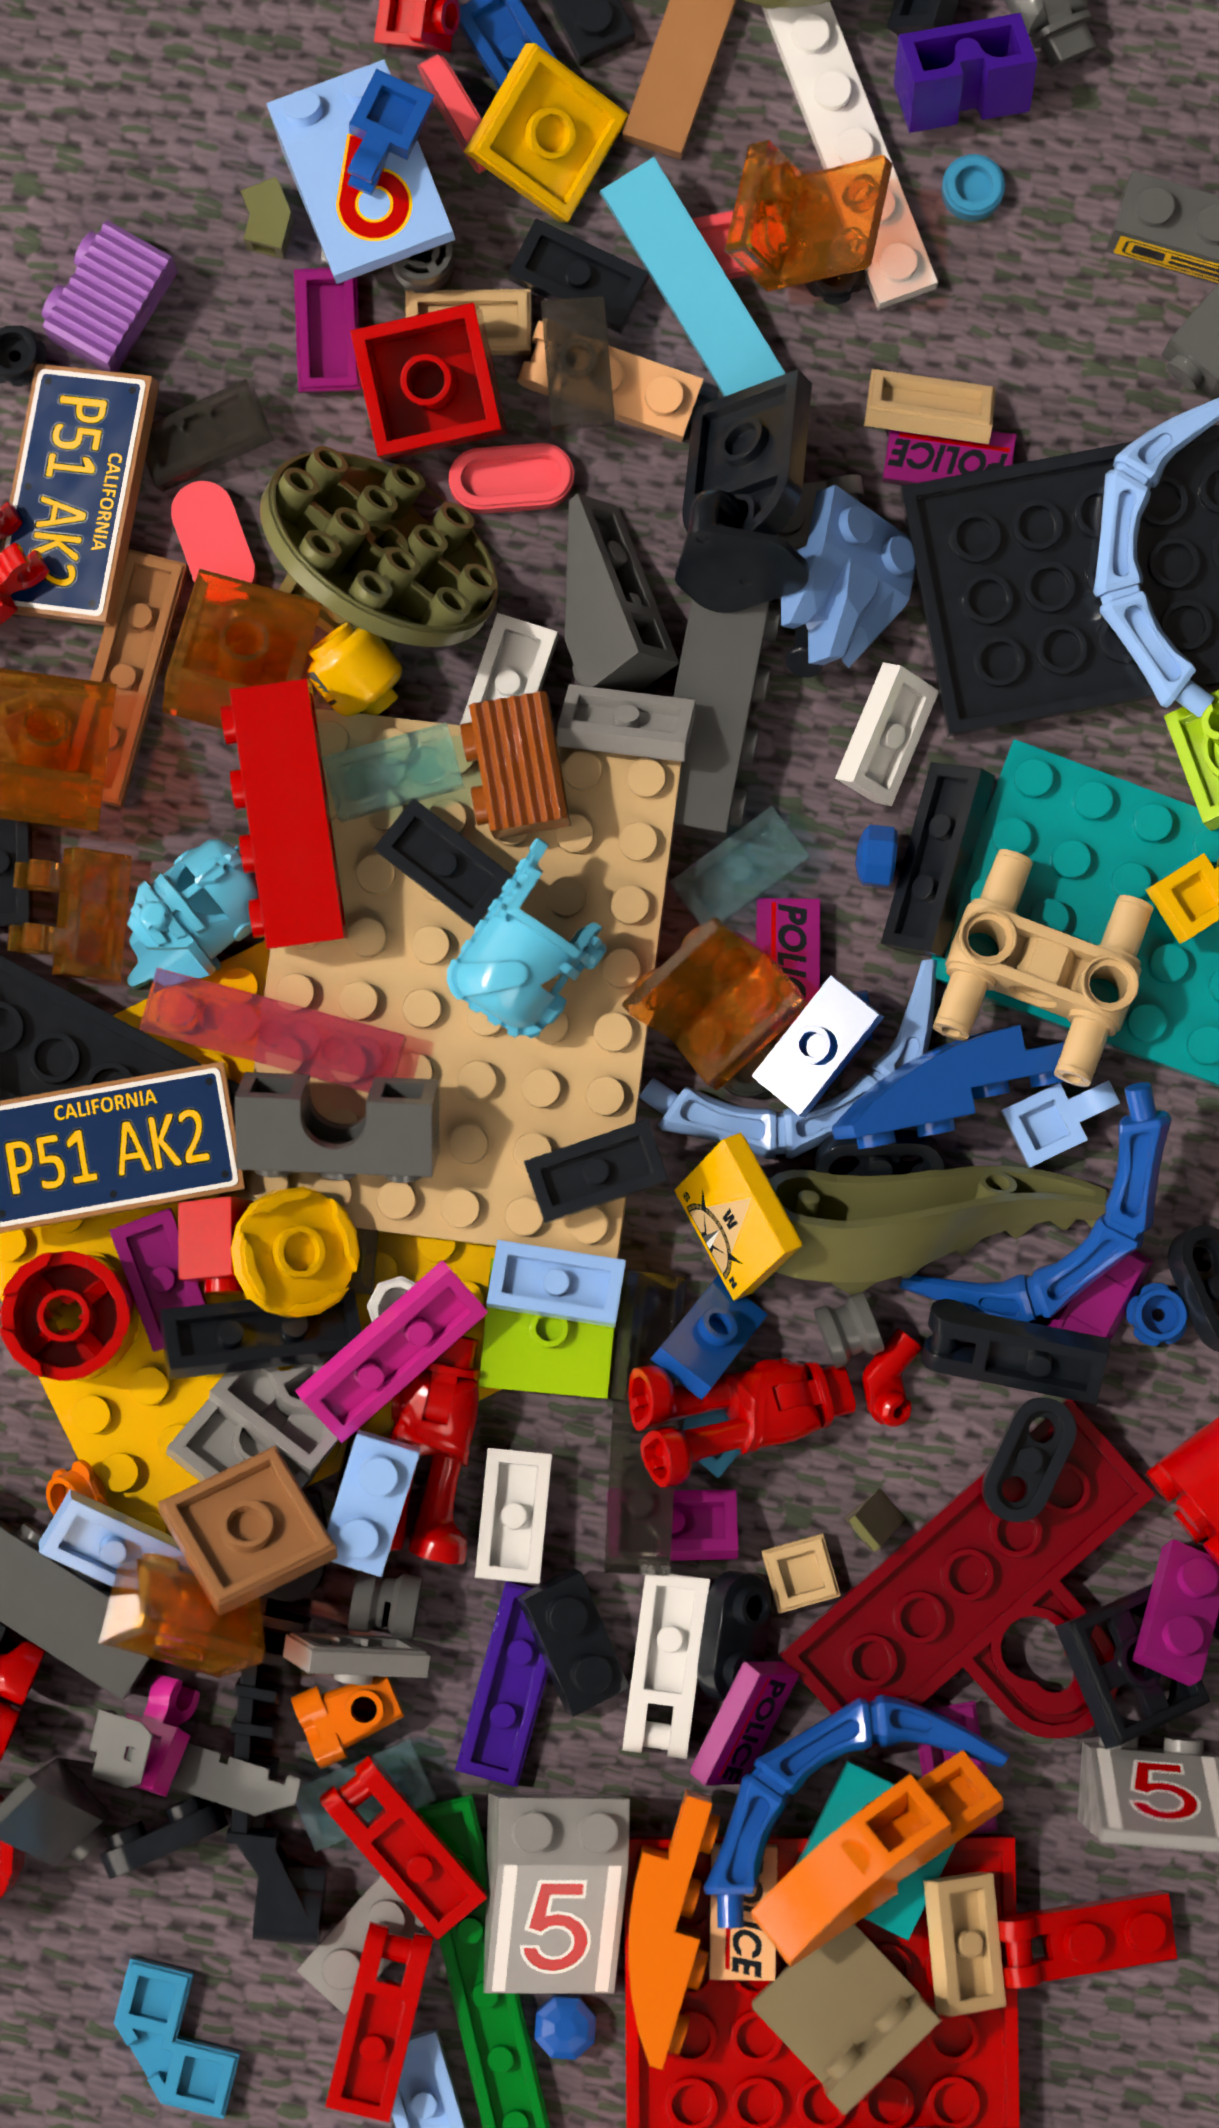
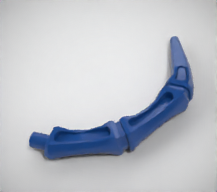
(1110, 1240)
(788, 1767)

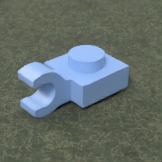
(1051, 1121)

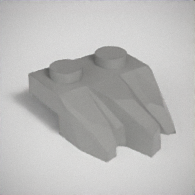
(249, 1415)

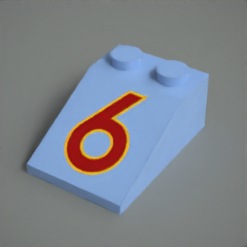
(351, 226)

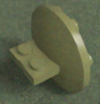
(370, 557)

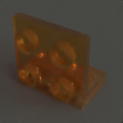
(808, 225)
(717, 1000)

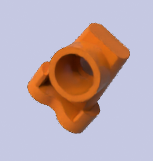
(331, 1721)

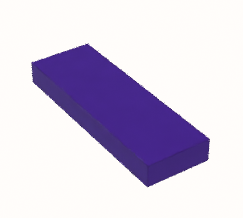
(504, 1697)

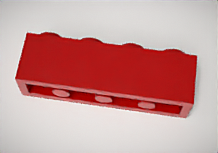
(286, 813)

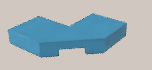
(178, 2068)

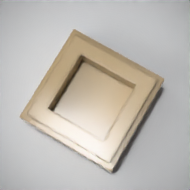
(800, 1573)

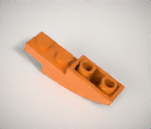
(871, 1853)
(661, 1952)

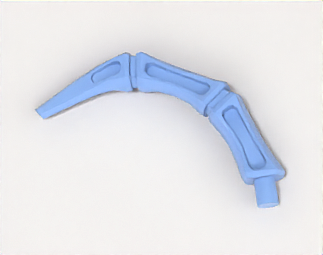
(1118, 570)
(787, 1132)

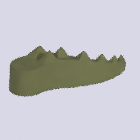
(896, 1224)

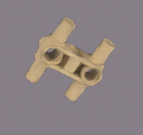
(1043, 967)

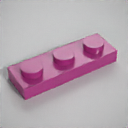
(391, 1351)

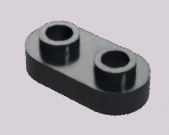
(880, 1159)
(1198, 1286)
(1031, 1461)
(733, 1630)
(135, 1846)

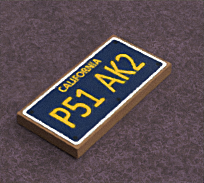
(80, 487)
(117, 1147)

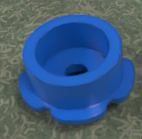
(1140, 1311)

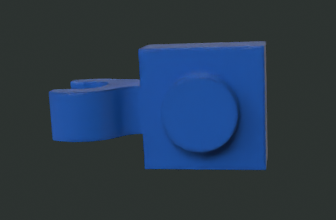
(387, 122)

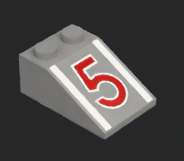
(1151, 1794)
(554, 1892)

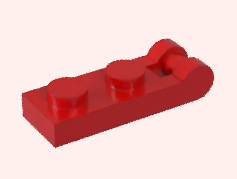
(405, 1849)
(1087, 1938)
(378, 2025)

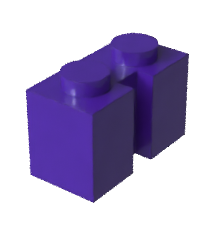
(962, 68)

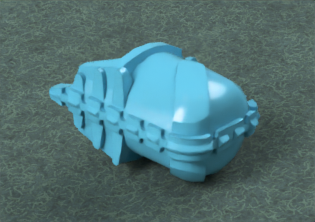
(191, 913)
(516, 954)

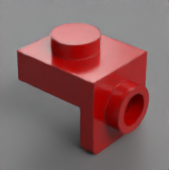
(417, 24)

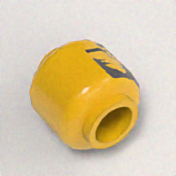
(354, 671)

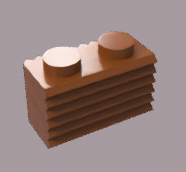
(517, 765)

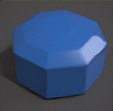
(876, 856)
(565, 2026)

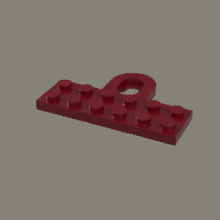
(963, 1583)

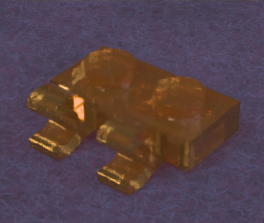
(89, 916)

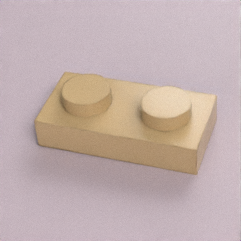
(964, 1943)

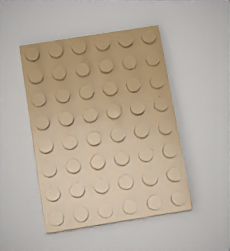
(497, 1091)

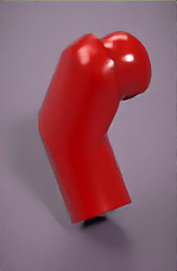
(884, 1381)

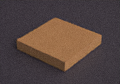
(247, 1530)

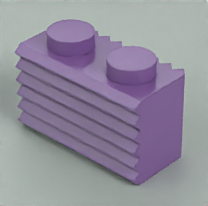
(108, 296)

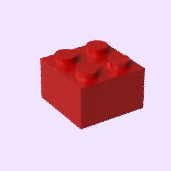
(429, 382)

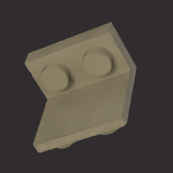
(846, 2015)

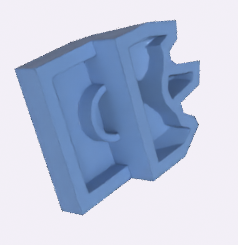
(855, 582)

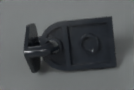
(740, 495)

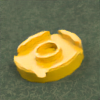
(295, 1252)

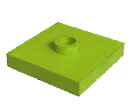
(545, 1354)

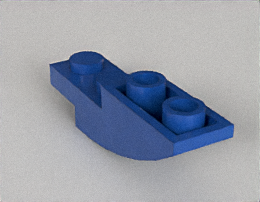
(943, 1086)

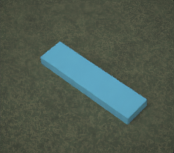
(690, 279)

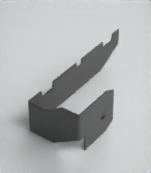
(199, 1772)

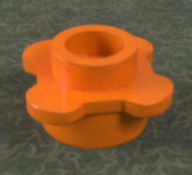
(80, 1479)

